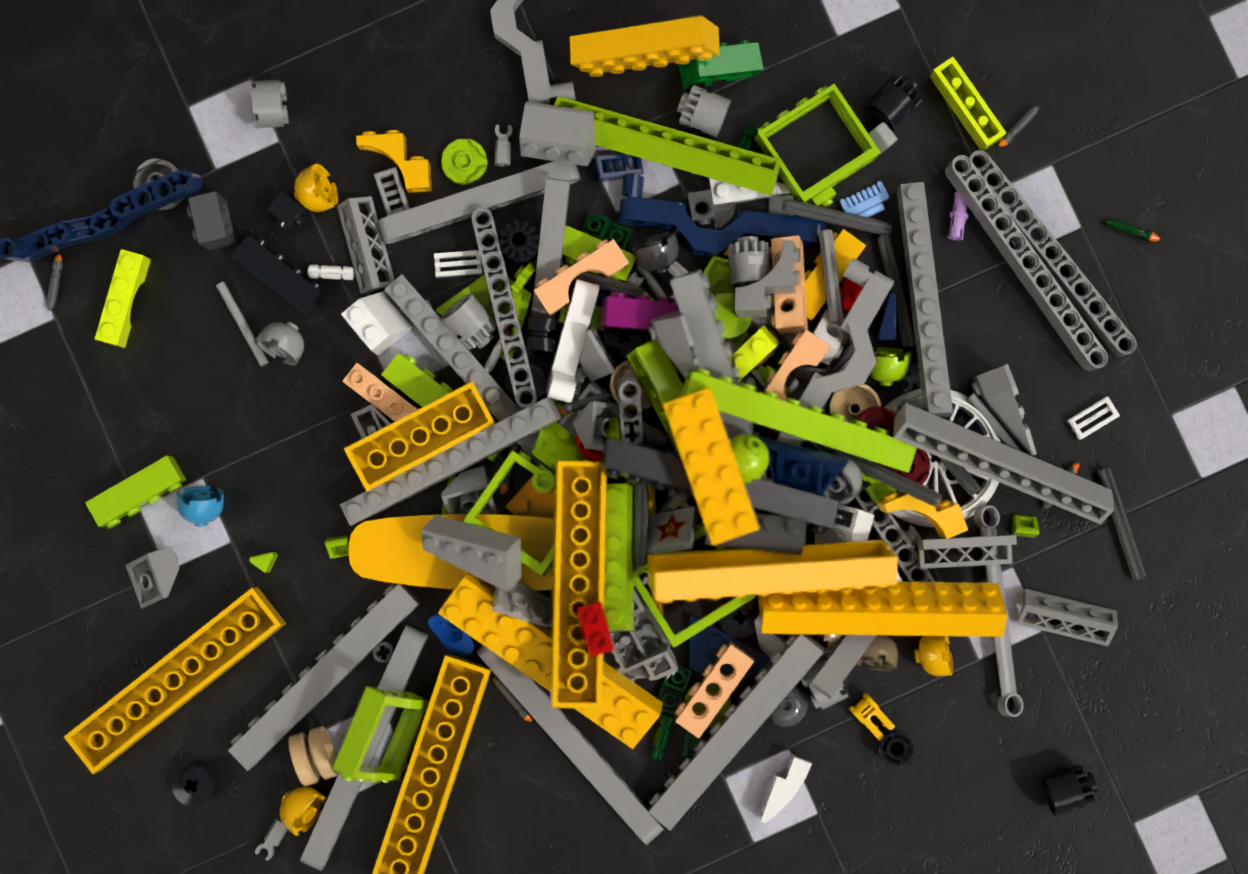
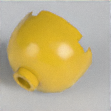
(314, 189)
(935, 655)
(301, 809)

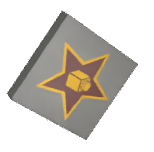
(672, 531)

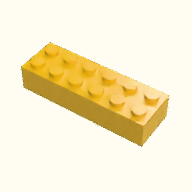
(645, 46)
(419, 436)
(711, 466)

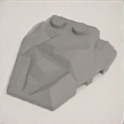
(644, 650)

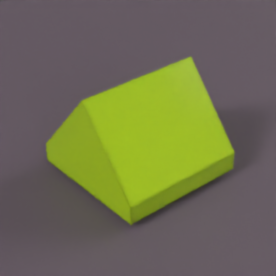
(1025, 526)
(338, 546)
(265, 561)

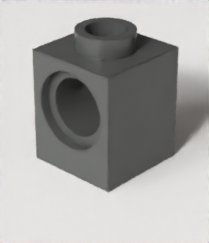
(705, 198)

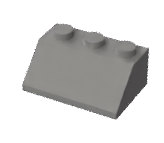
(557, 134)

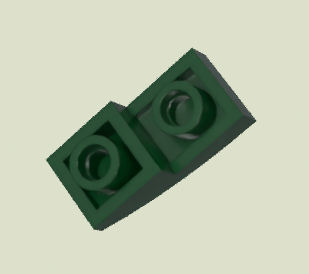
(604, 228)
(673, 689)

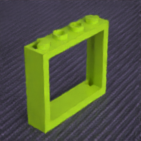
(851, 121)
(524, 460)
(676, 639)
(363, 729)

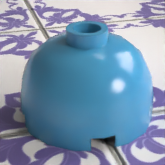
(200, 505)

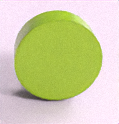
(544, 481)

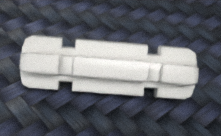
(331, 272)

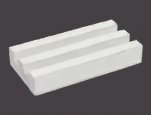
(437, 256)
(1076, 428)

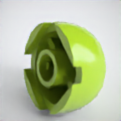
(890, 365)
(750, 456)

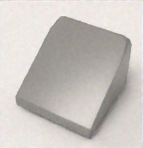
(883, 137)
(776, 204)

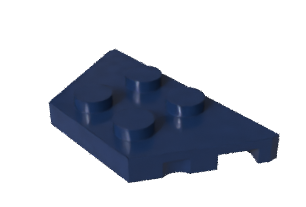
(802, 467)
(707, 643)

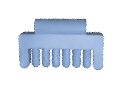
(870, 205)

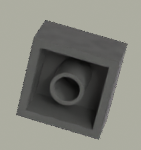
(211, 221)

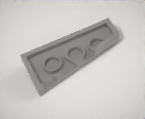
(524, 604)

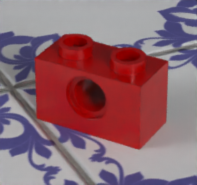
(594, 628)

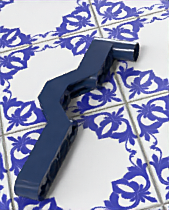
(103, 223)
(705, 241)

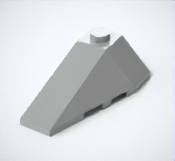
(675, 339)
(998, 394)

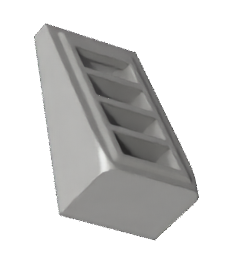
(386, 173)

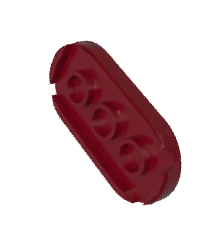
(884, 418)

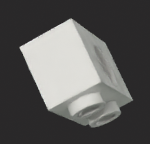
(831, 334)

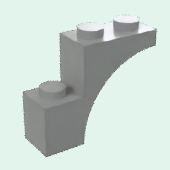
(753, 299)

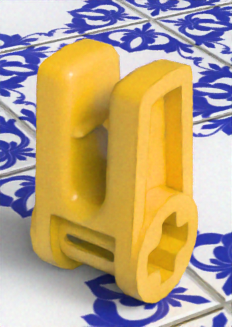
(865, 709)

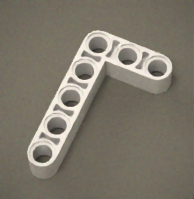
(561, 378)

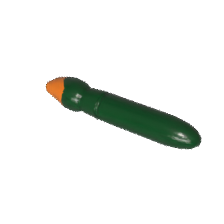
(1131, 229)

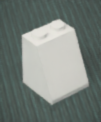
(378, 321)

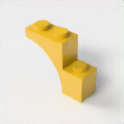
(393, 145)
(945, 518)

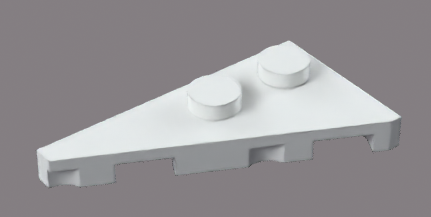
(725, 192)

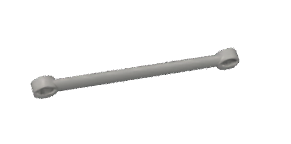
(1002, 644)

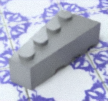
(476, 550)

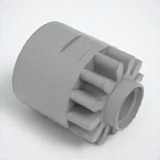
(703, 110)
(748, 261)
(470, 322)

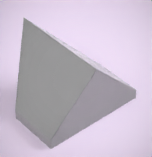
(591, 425)

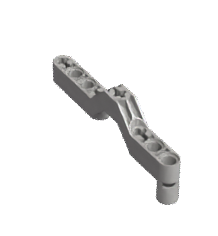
(531, 52)
(855, 324)
(625, 399)

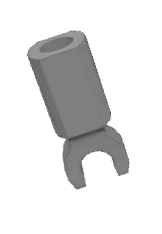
(503, 147)
(272, 838)

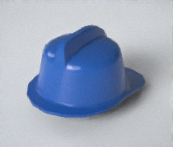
(451, 636)

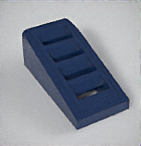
(618, 174)
(887, 321)

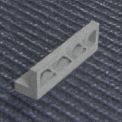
(361, 244)
(970, 542)
(1070, 614)

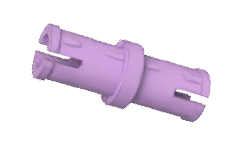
(958, 217)

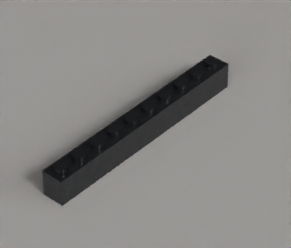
(669, 472)

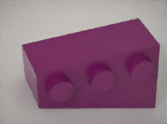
(633, 313)

